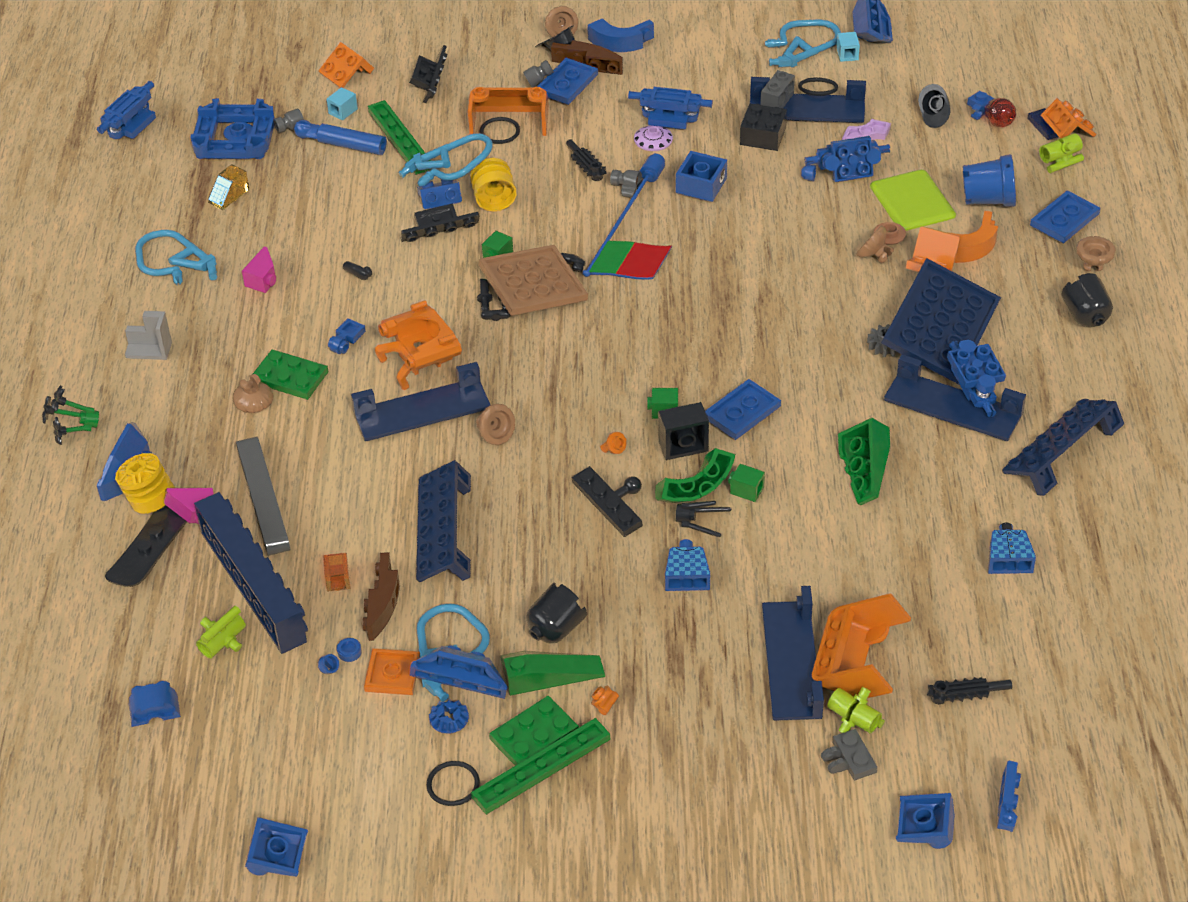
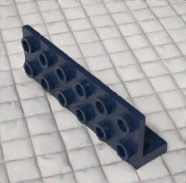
(820, 108)
(951, 404)
(420, 408)
(1047, 447)
(438, 522)
(792, 659)

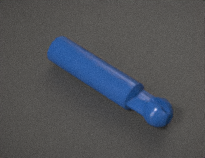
(342, 137)

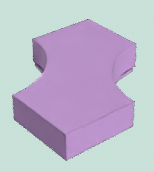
(875, 129)

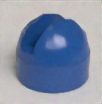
(808, 172)
(329, 661)

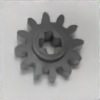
(875, 338)

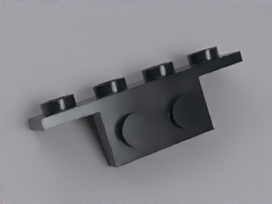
(426, 73)
(438, 220)

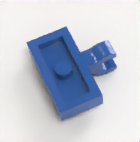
(978, 103)

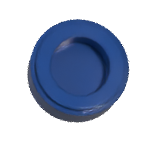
(349, 649)

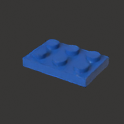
(568, 80)
(1065, 216)
(742, 409)

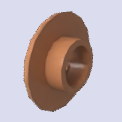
(896, 232)

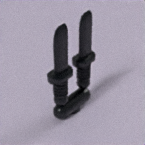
(485, 297)

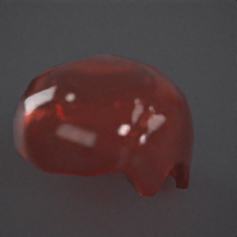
(1000, 112)

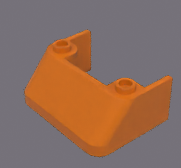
(508, 100)
(847, 641)

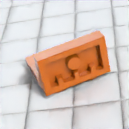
(343, 64)
(1064, 119)
(936, 246)

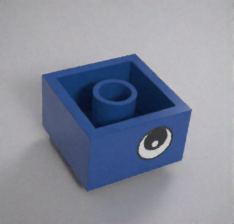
(701, 176)

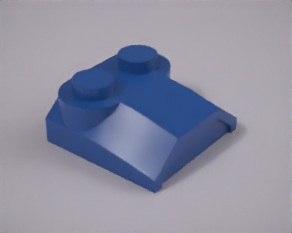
(926, 819)
(275, 848)

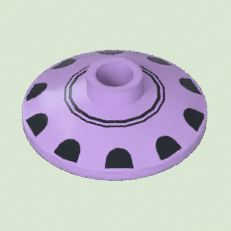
(653, 138)

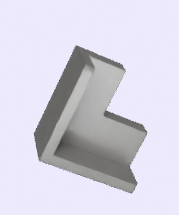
(150, 340)

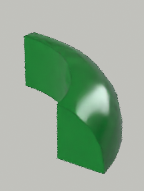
(711, 474)

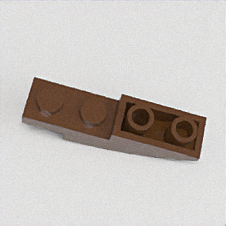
(588, 54)
(381, 599)

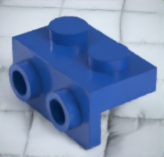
(440, 193)

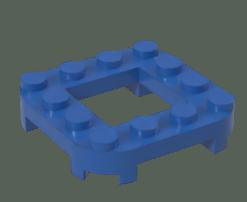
(256, 143)

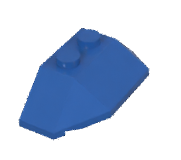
(872, 21)
(128, 445)
(461, 670)

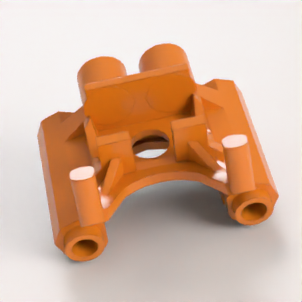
(418, 325)

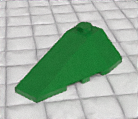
(865, 456)
(542, 670)

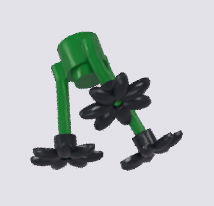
(87, 417)

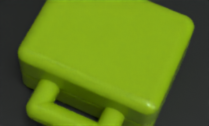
(912, 199)

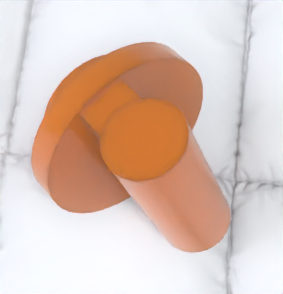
(615, 443)
(604, 699)

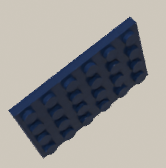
(937, 312)

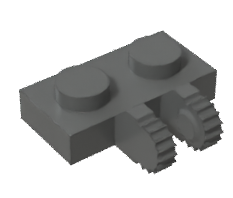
(852, 755)

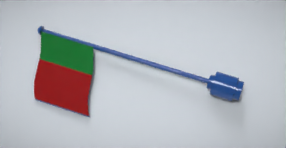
(627, 257)

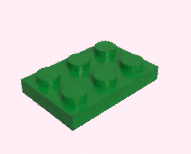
(291, 374)
(532, 730)

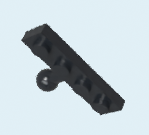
(610, 501)

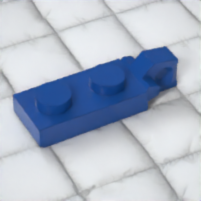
(1008, 800)

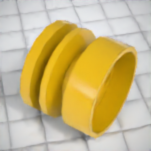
(493, 184)
(144, 482)

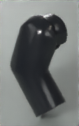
(574, 260)
(357, 270)

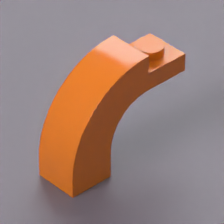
(979, 243)

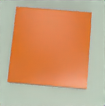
(390, 672)

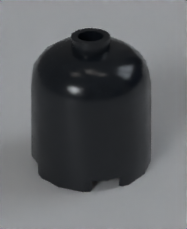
(1088, 300)
(554, 614)

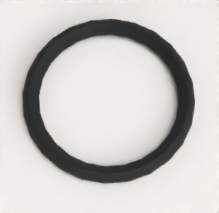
(818, 93)
(502, 119)
(444, 765)

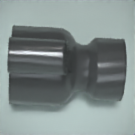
(535, 74)
(289, 121)
(629, 179)

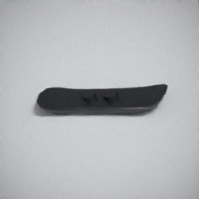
(146, 548)

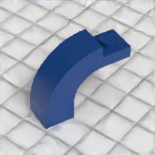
(620, 39)

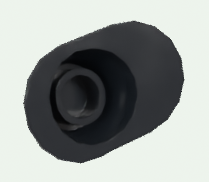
(564, 37)
(934, 105)

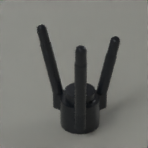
(687, 512)

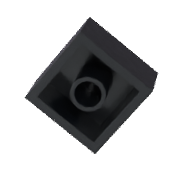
(763, 127)
(683, 431)

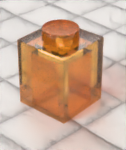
(336, 572)

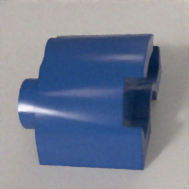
(153, 702)

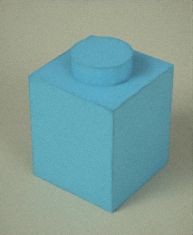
(848, 46)
(342, 103)

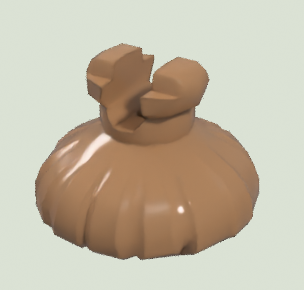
(566, 18)
(876, 246)
(1095, 252)
(252, 395)
(496, 424)

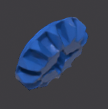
(444, 723)

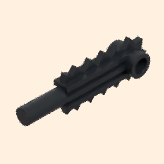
(586, 160)
(951, 691)

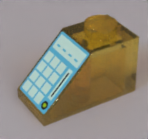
(228, 187)

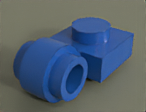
(347, 331)

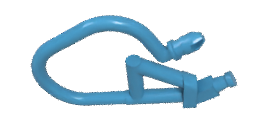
(788, 58)
(421, 161)
(207, 262)
(434, 687)

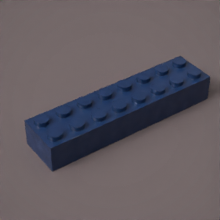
(252, 572)

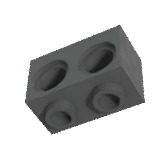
(778, 90)

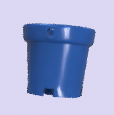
(990, 182)

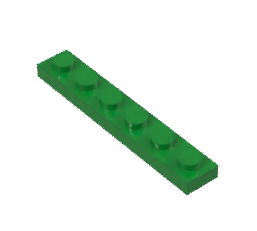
(396, 131)
(540, 766)

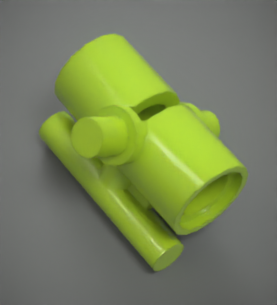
(1061, 152)
(221, 633)
(855, 710)

